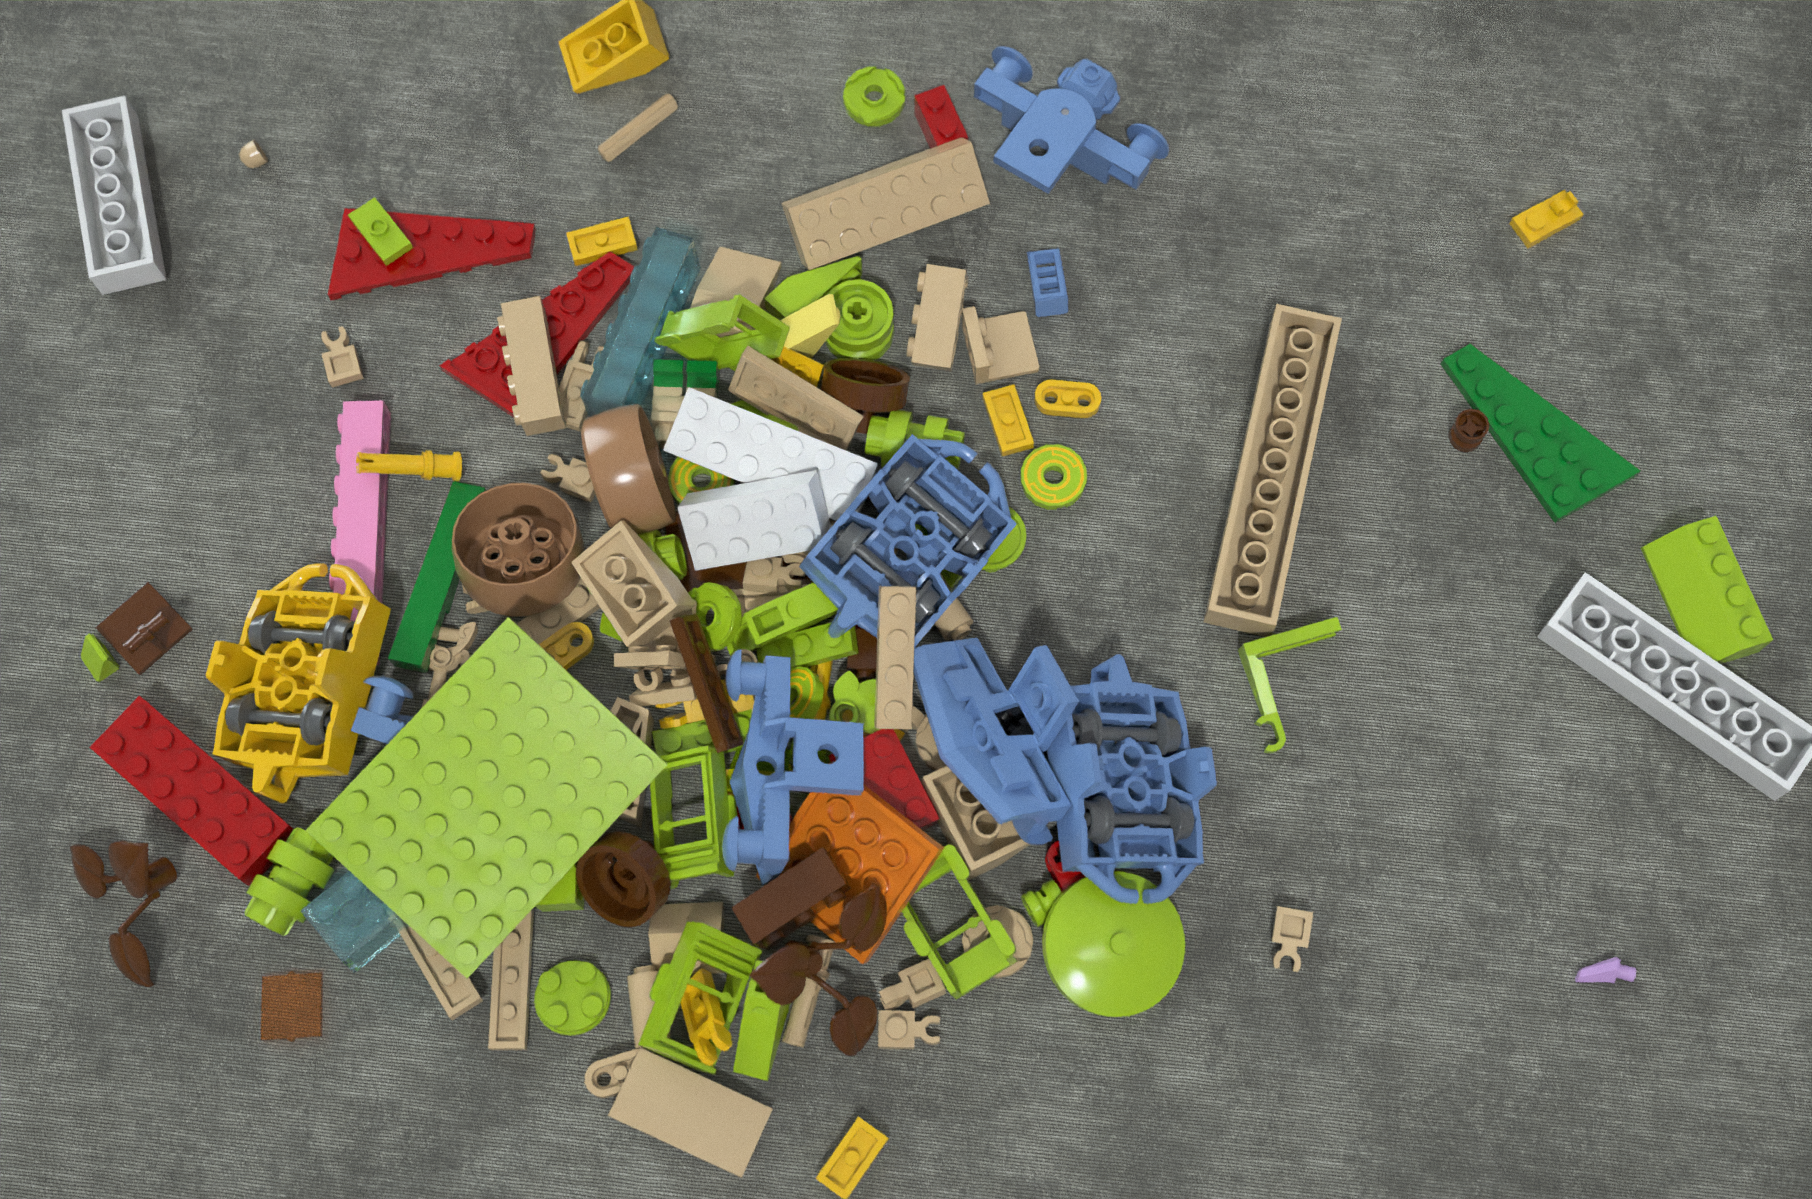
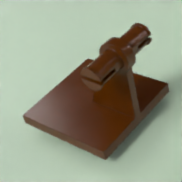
(144, 628)

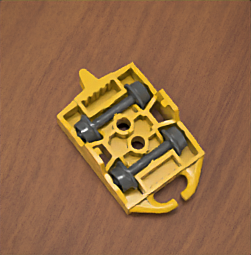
(281, 686)

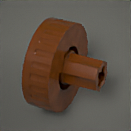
(865, 386)
(635, 888)

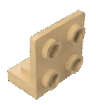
(999, 345)
(659, 653)

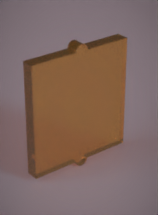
(291, 1006)

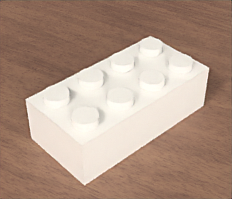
(754, 520)

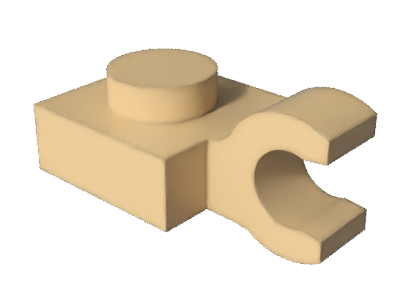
(917, 983)

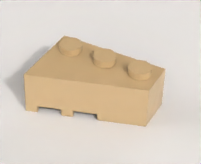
(937, 317)

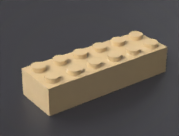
(886, 203)

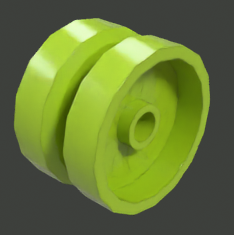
(865, 321)

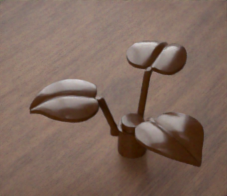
(140, 878)
(785, 971)

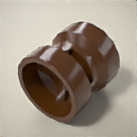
(1472, 423)

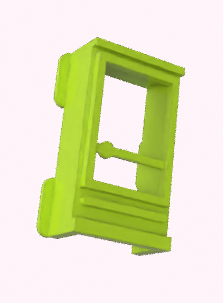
(694, 331)
(701, 856)
(712, 948)
(979, 962)

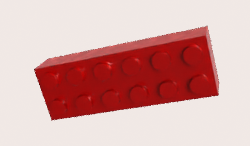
(192, 789)

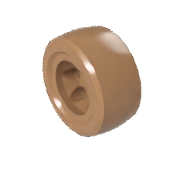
(627, 469)
(508, 523)

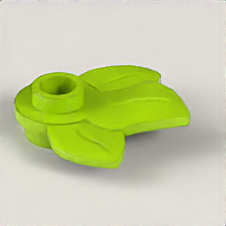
(856, 697)

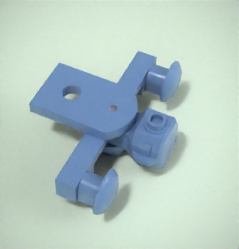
(1064, 124)

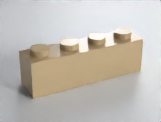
(532, 366)

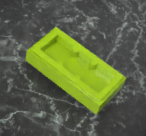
(380, 231)

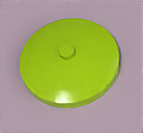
(1111, 952)

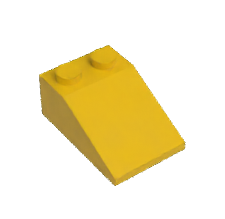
(614, 46)

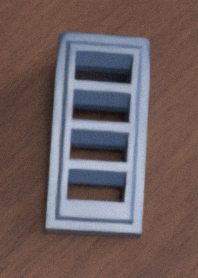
(1049, 301)

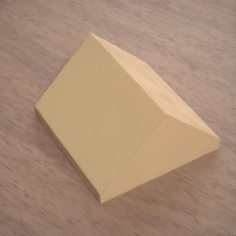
(668, 925)

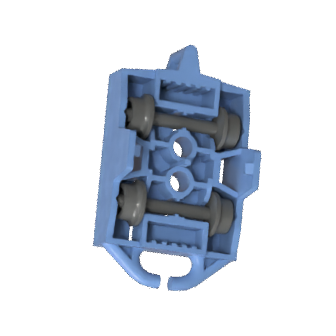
(908, 491)
(1148, 763)

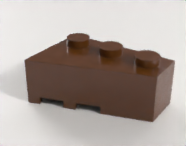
(792, 899)

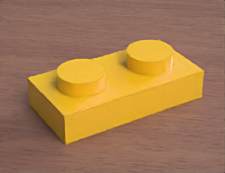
(597, 240)
(1008, 420)
(852, 1158)

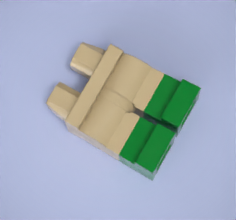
(670, 390)

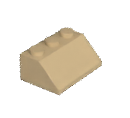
(969, 825)

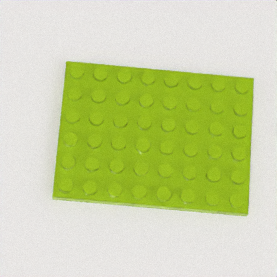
(487, 797)

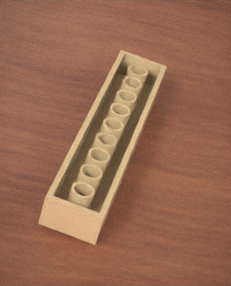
(1273, 471)

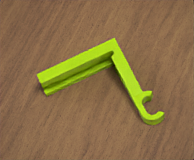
(1257, 676)

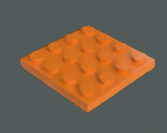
(869, 846)

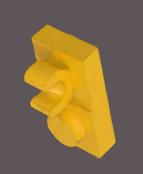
(1546, 218)

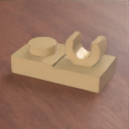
(656, 693)

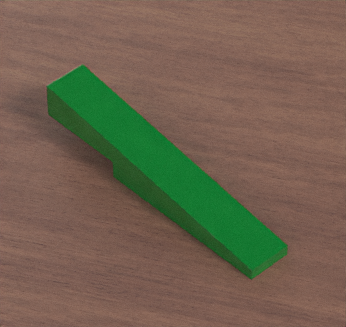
(433, 588)

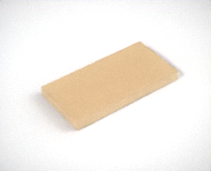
(793, 399)
(690, 1112)

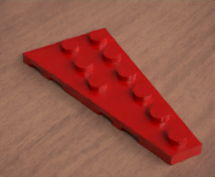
(438, 248)
(570, 315)

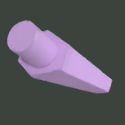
(1606, 972)

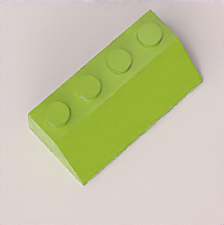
(1707, 591)

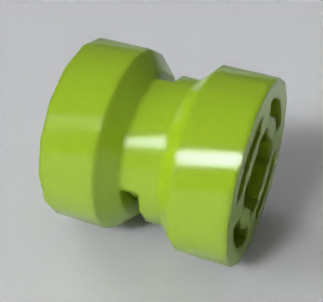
(1040, 902)

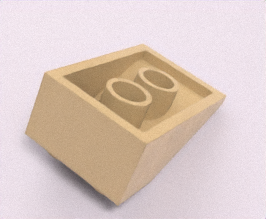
(735, 274)
(632, 585)

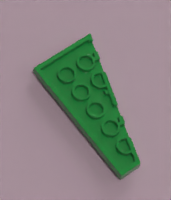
(1548, 449)

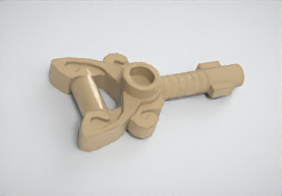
(449, 659)

